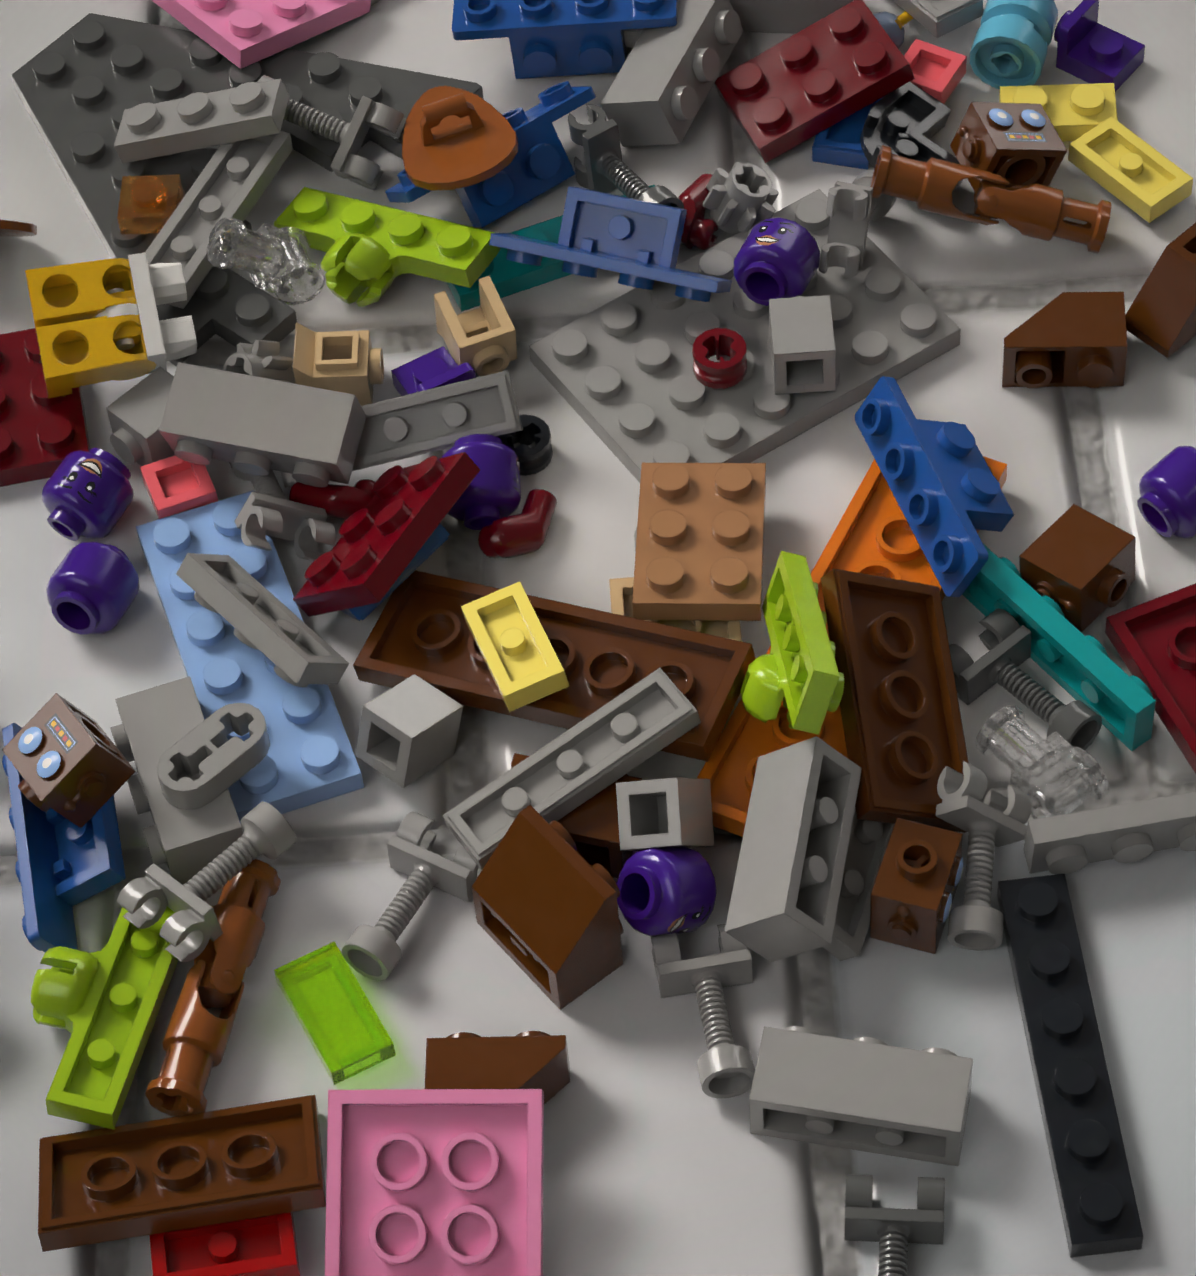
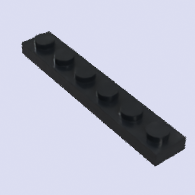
(1069, 1067)

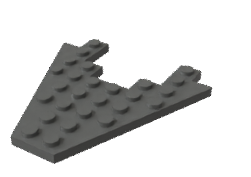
(112, 64)

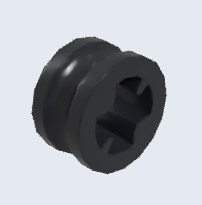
(537, 457)

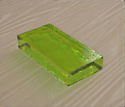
(334, 1012)

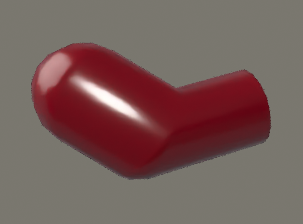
(696, 229)
(337, 500)
(520, 532)

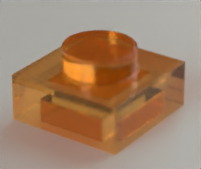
(148, 202)

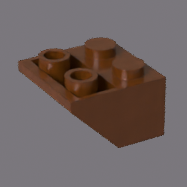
(550, 908)

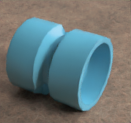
(1013, 41)

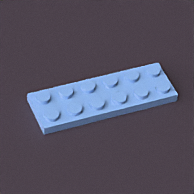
(308, 743)

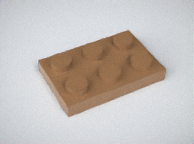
(700, 542)

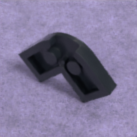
(906, 123)

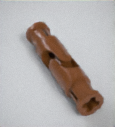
(1031, 209)
(195, 1036)

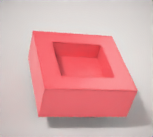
(935, 69)
(177, 486)

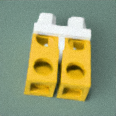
(103, 320)

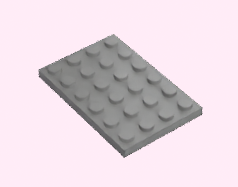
(633, 358)

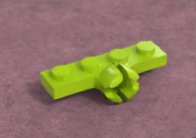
(377, 243)
(801, 655)
(109, 1009)

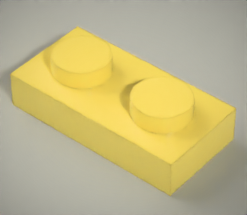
(1070, 107)
(1130, 169)
(515, 646)

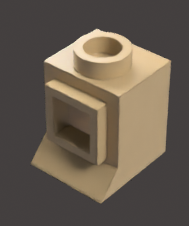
(479, 336)
(338, 362)

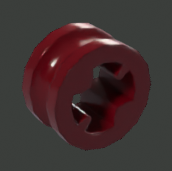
(716, 343)

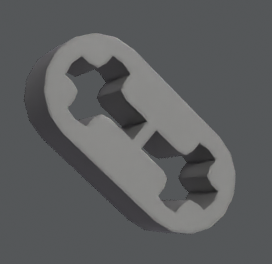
(213, 755)

